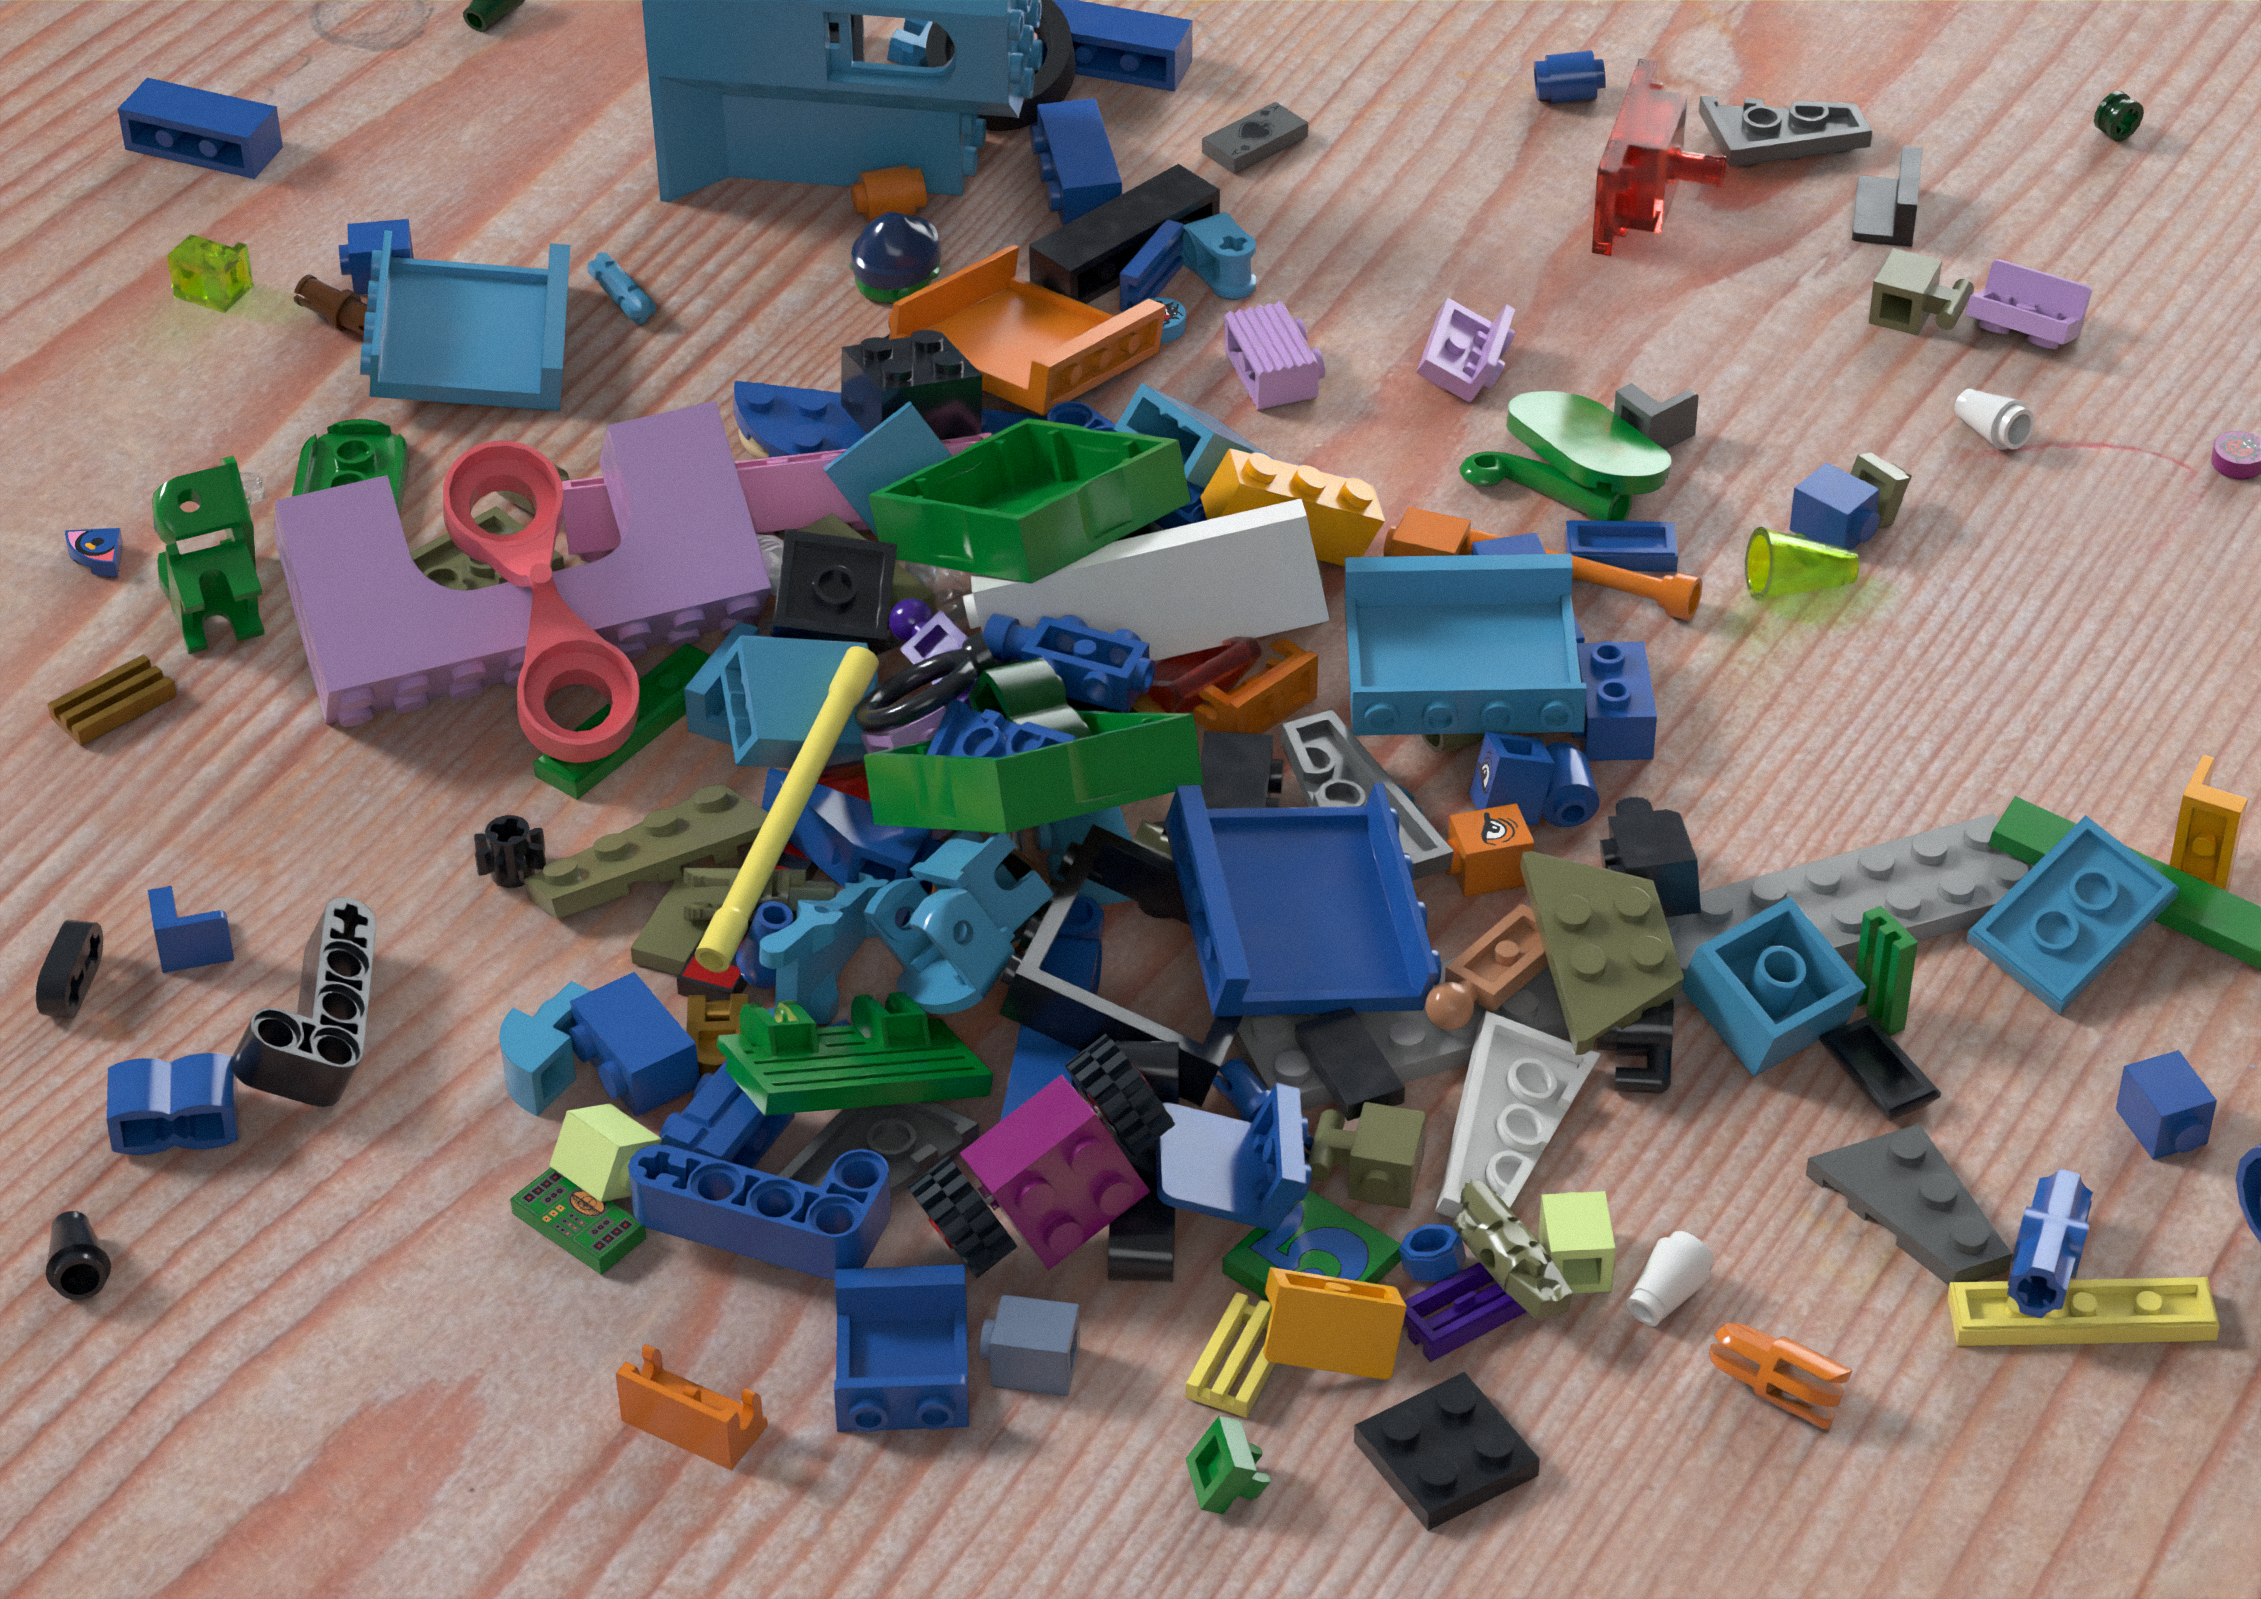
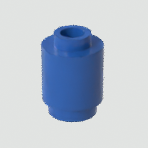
(1569, 77)
(1572, 790)

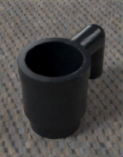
(1646, 1037)

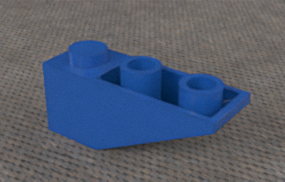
(842, 837)

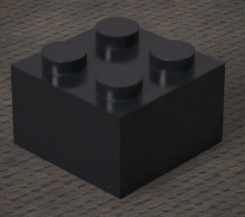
(920, 369)

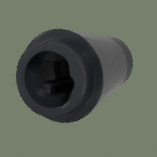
(76, 1258)

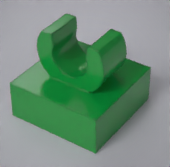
(1225, 1466)

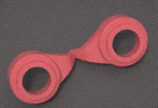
(559, 643)

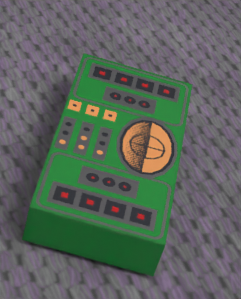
(578, 1222)

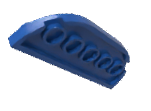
(814, 421)

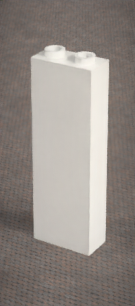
(1178, 585)

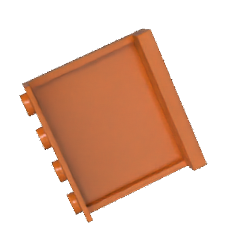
(1028, 338)

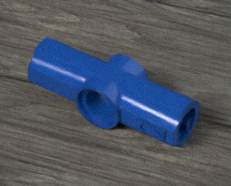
(2050, 1243)

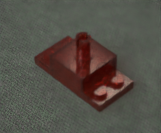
(1646, 161)

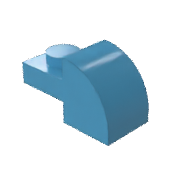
(539, 1051)

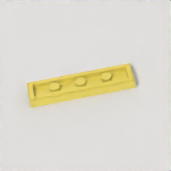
(2091, 1313)

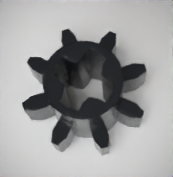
(509, 851)

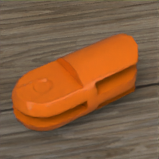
(1781, 1371)

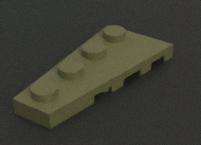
(651, 851)

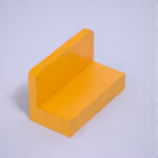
(2208, 829)
(1333, 1323)

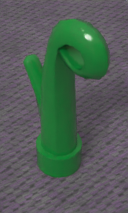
(1491, 467)

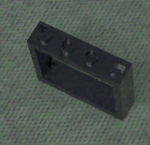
(1079, 1016)

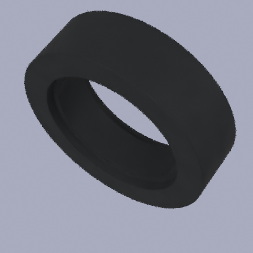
(1050, 82)

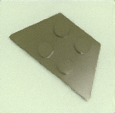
(1601, 944)

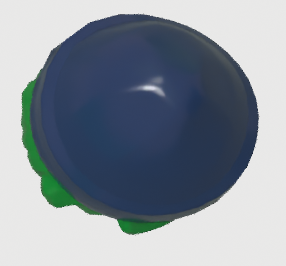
(895, 257)

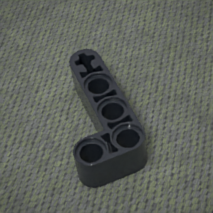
(320, 1047)
(1145, 1233)

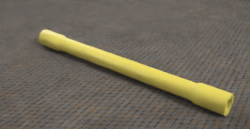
(732, 919)

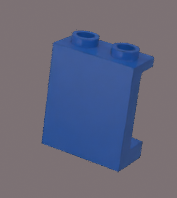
(901, 1348)

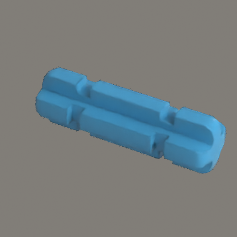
(621, 288)

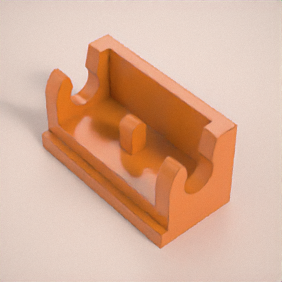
(1264, 697)
(688, 1412)

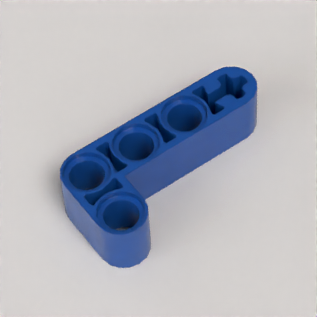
(765, 1213)

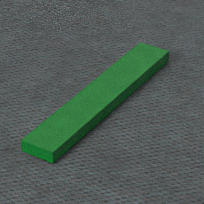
(2198, 911)

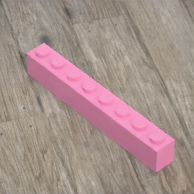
(777, 490)

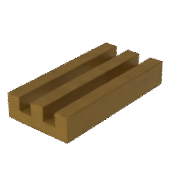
(112, 700)

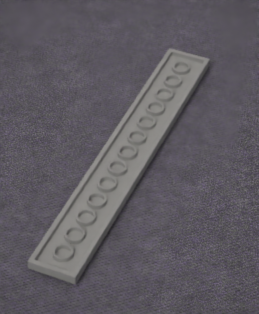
(1924, 880)

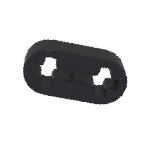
(69, 968)

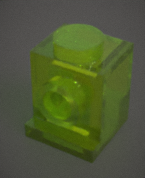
(210, 272)

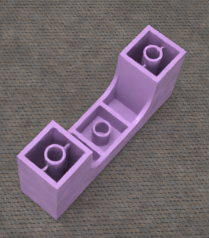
(396, 639)

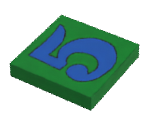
(1313, 1240)

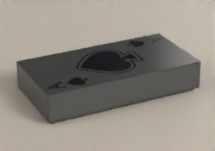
(1255, 137)

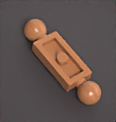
(1488, 971)

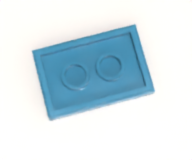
(2072, 914)

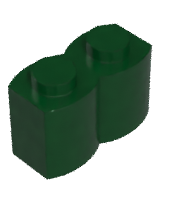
(1027, 693)

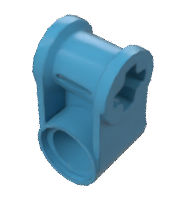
(1220, 255)

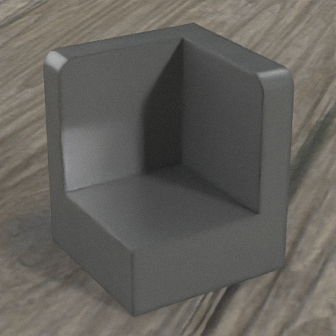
(1662, 422)

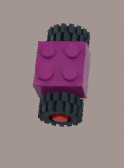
(1049, 1165)

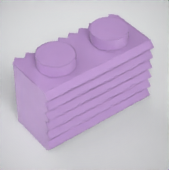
(1272, 355)

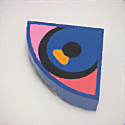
(96, 549)

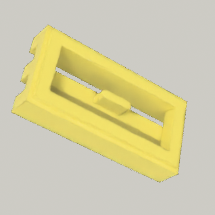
(1217, 1397)

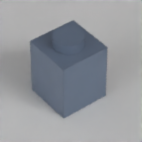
(1032, 1345)

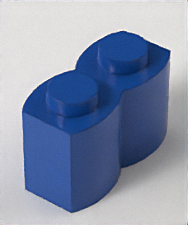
(172, 1104)

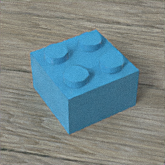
(1772, 986)

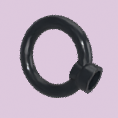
(961, 670)

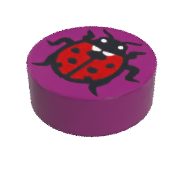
(2237, 454)

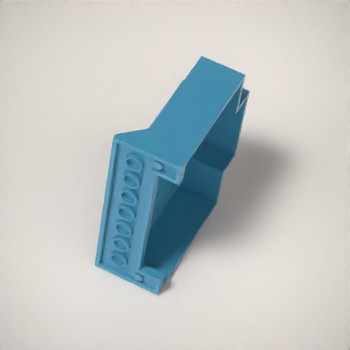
(771, 99)

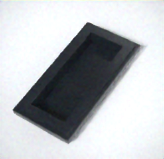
(1880, 1067)

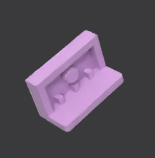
(2031, 303)
(1466, 349)

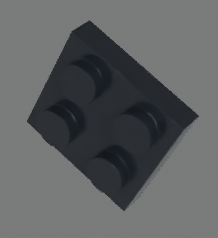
(834, 589)
(1446, 1450)

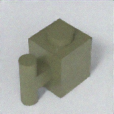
(1910, 290)
(1380, 1155)

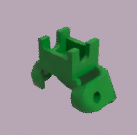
(215, 578)

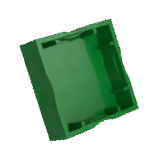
(1031, 499)
(1119, 764)

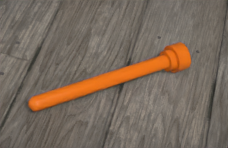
(1677, 593)

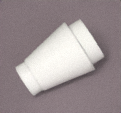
(1997, 418)
(1670, 1277)

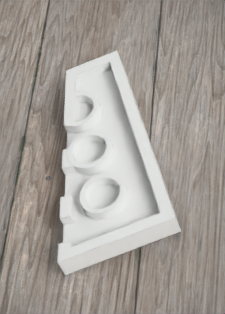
(1509, 1107)

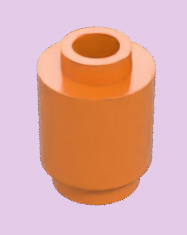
(888, 190)

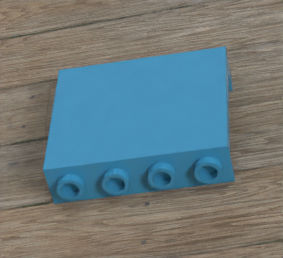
(466, 330)
(1462, 645)

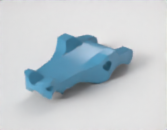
(818, 946)

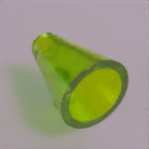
(1794, 564)

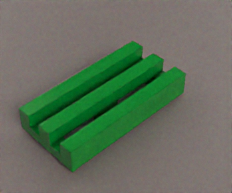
(1886, 968)

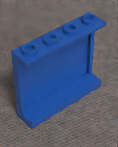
(1301, 907)

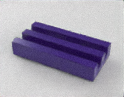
(1466, 1319)

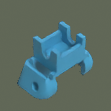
(963, 930)

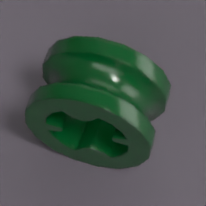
(2118, 116)

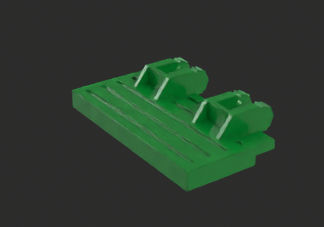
(876, 1061)

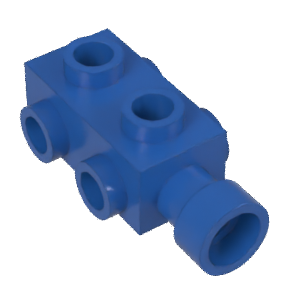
(1091, 662)

